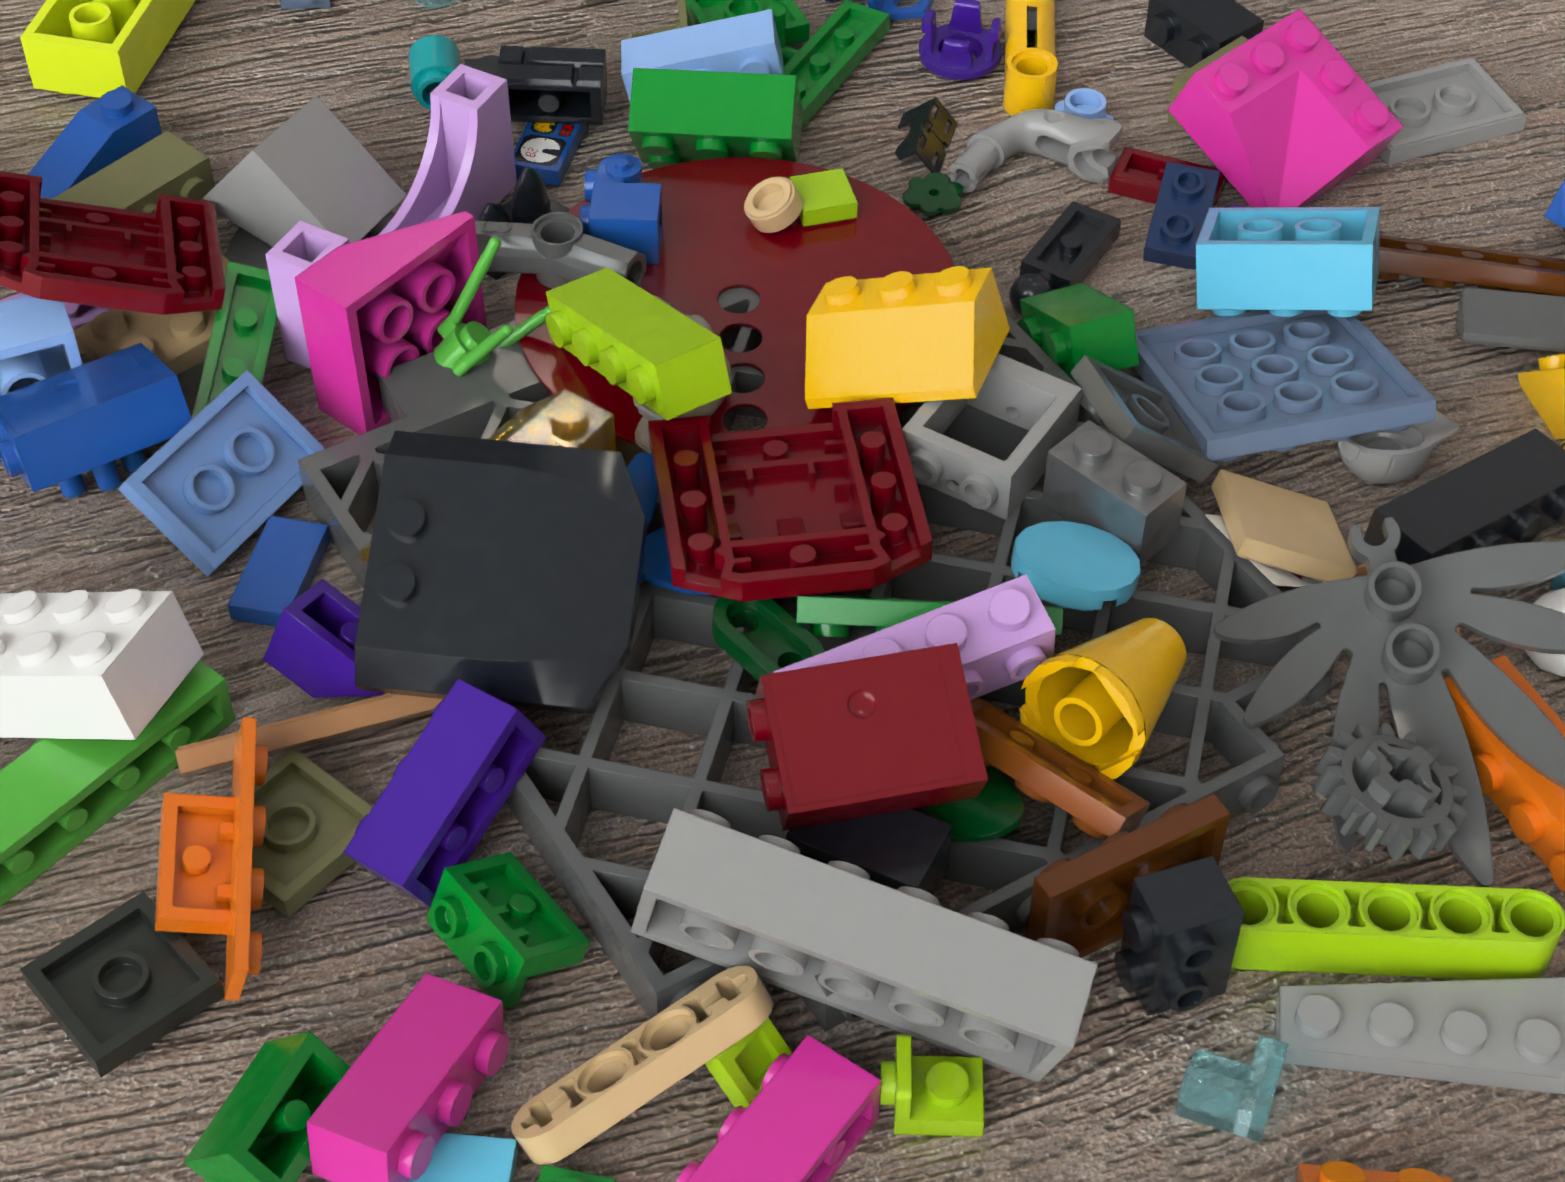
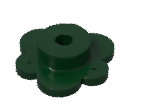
(933, 194)

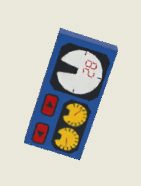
(548, 149)

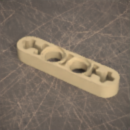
(642, 1065)

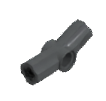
(556, 250)

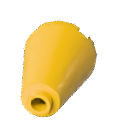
(1106, 693)

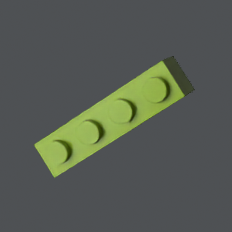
(638, 343)

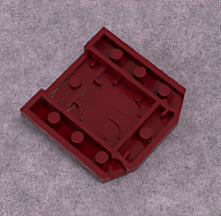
(110, 254)
(789, 504)

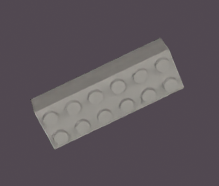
(874, 946)

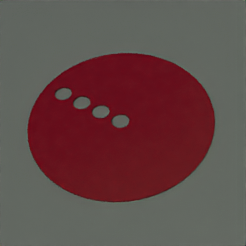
(716, 248)

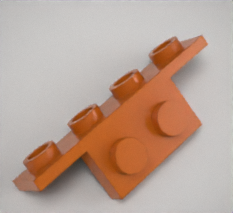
(207, 862)

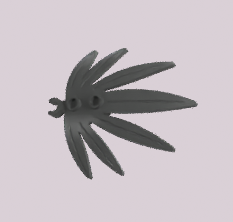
(1402, 637)

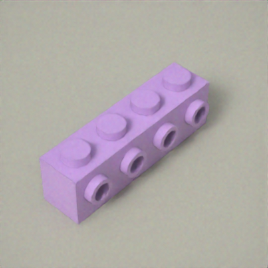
(997, 633)

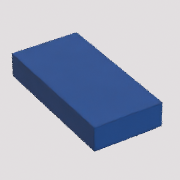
(278, 569)

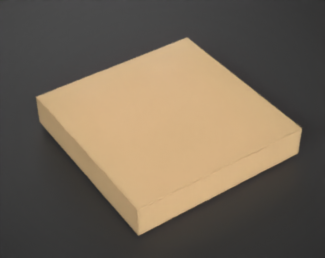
(1282, 528)

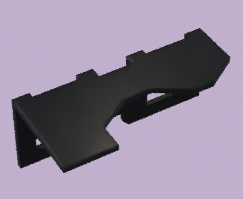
(933, 138)

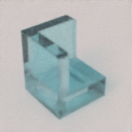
(1230, 1092)

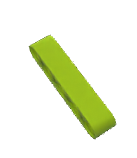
(1426, 927)

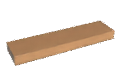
(307, 730)

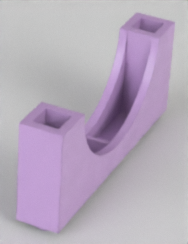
(462, 169)

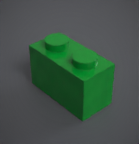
(1080, 323)
(263, 1121)

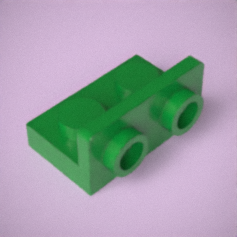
(503, 925)

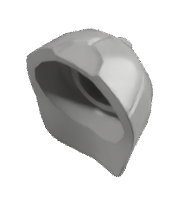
(1394, 455)

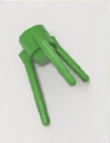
(472, 342)

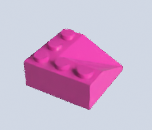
(1284, 116)
(381, 307)

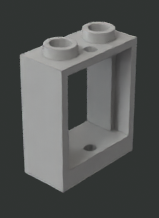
(1014, 394)

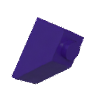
(317, 643)

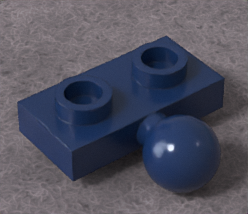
(1180, 214)

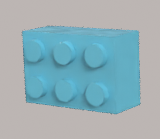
(1288, 260)

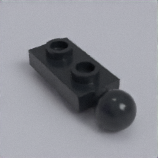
(1065, 252)

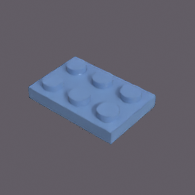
(223, 473)

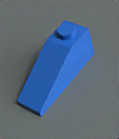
(96, 139)

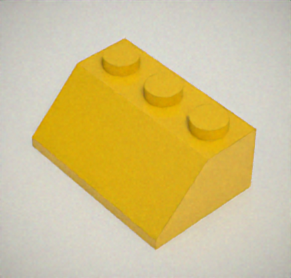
(903, 337)

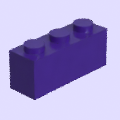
(445, 791)

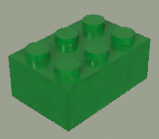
(713, 116)

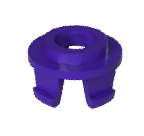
(950, 47)

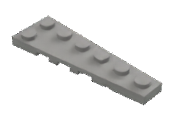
(1432, 1030)

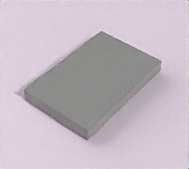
(1445, 109)

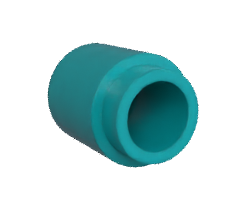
(429, 64)

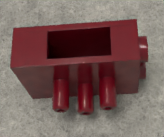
(867, 737)

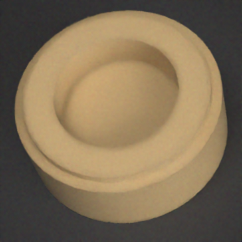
(773, 204)

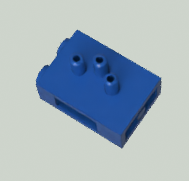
(90, 420)

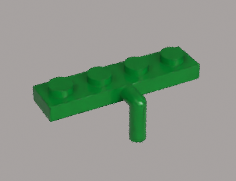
(831, 52)

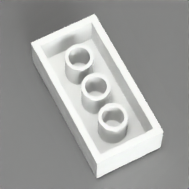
(90, 662)

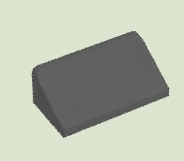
(1511, 319)

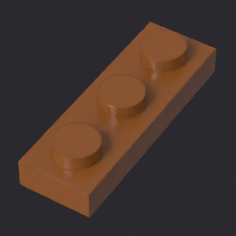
(1055, 775)

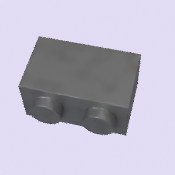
(1113, 488)

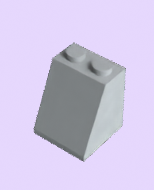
(308, 174)

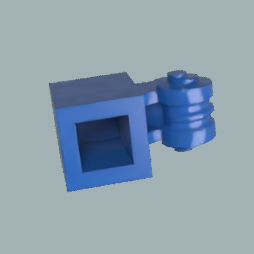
(623, 206)

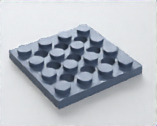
(1279, 381)

